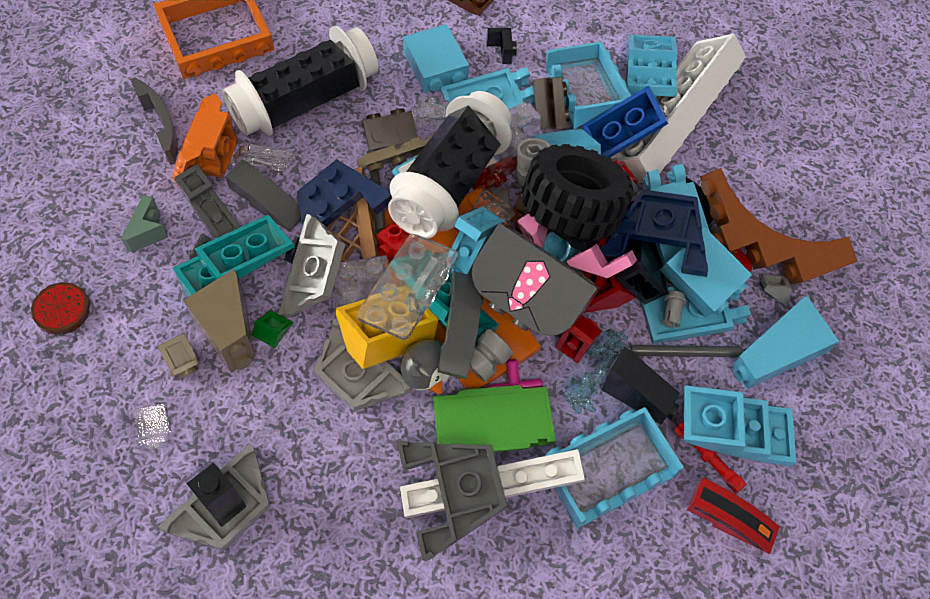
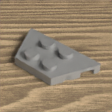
(312, 268)
(350, 382)
(196, 523)

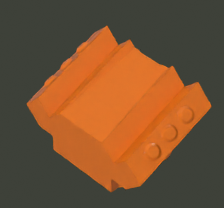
(208, 140)

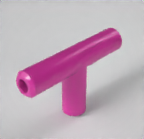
(513, 377)

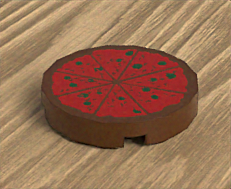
(60, 308)

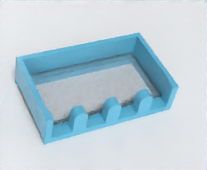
(590, 80)
(617, 465)

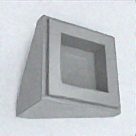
(779, 291)

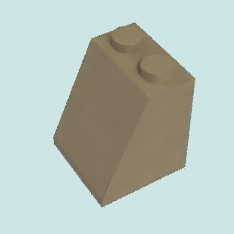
(224, 320)

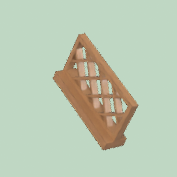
(366, 229)

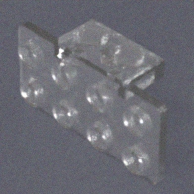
(408, 286)

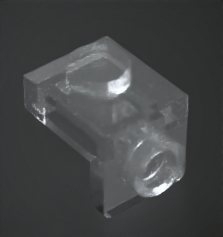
(153, 426)

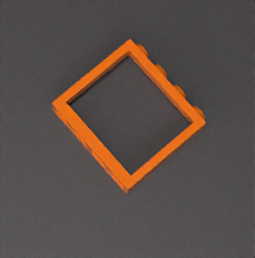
(219, 56)

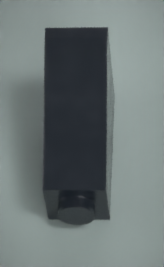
(644, 276)
(641, 387)
(215, 493)

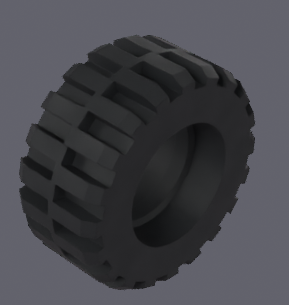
(576, 192)

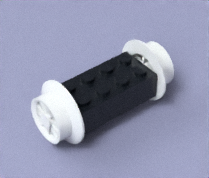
(301, 82)
(445, 170)

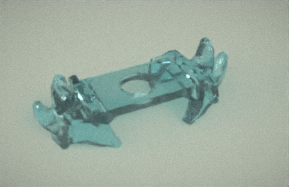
(607, 351)

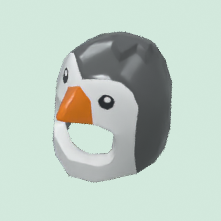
(420, 366)

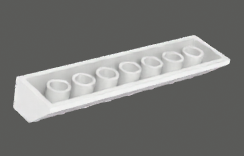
(699, 81)

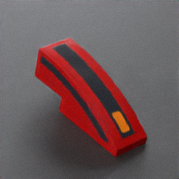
(733, 515)

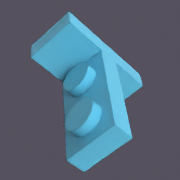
(473, 234)

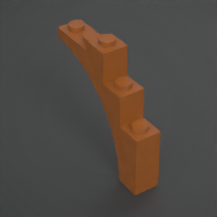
(764, 246)

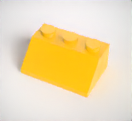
(373, 346)

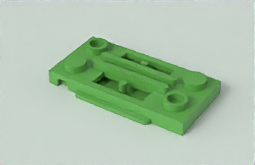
(495, 416)

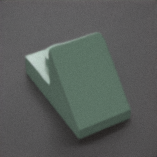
(143, 226)

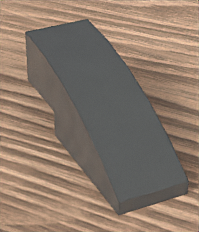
(264, 195)

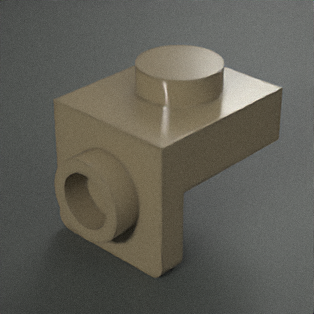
(179, 356)

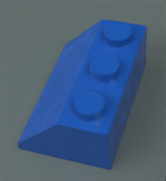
(627, 122)

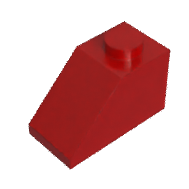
(579, 338)

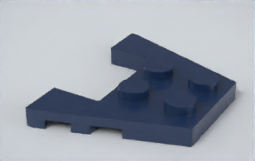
(338, 190)
(666, 221)

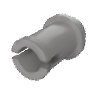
(675, 302)

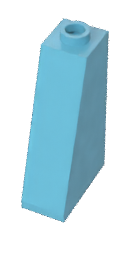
(787, 344)

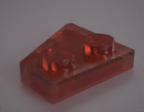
(496, 174)

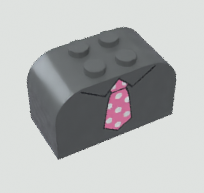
(530, 283)

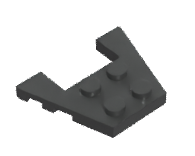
(468, 489)

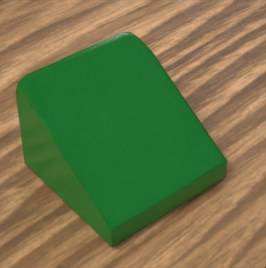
(271, 328)

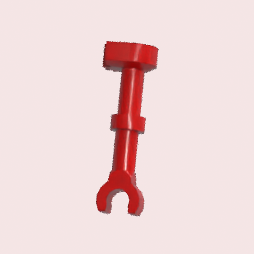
(731, 479)

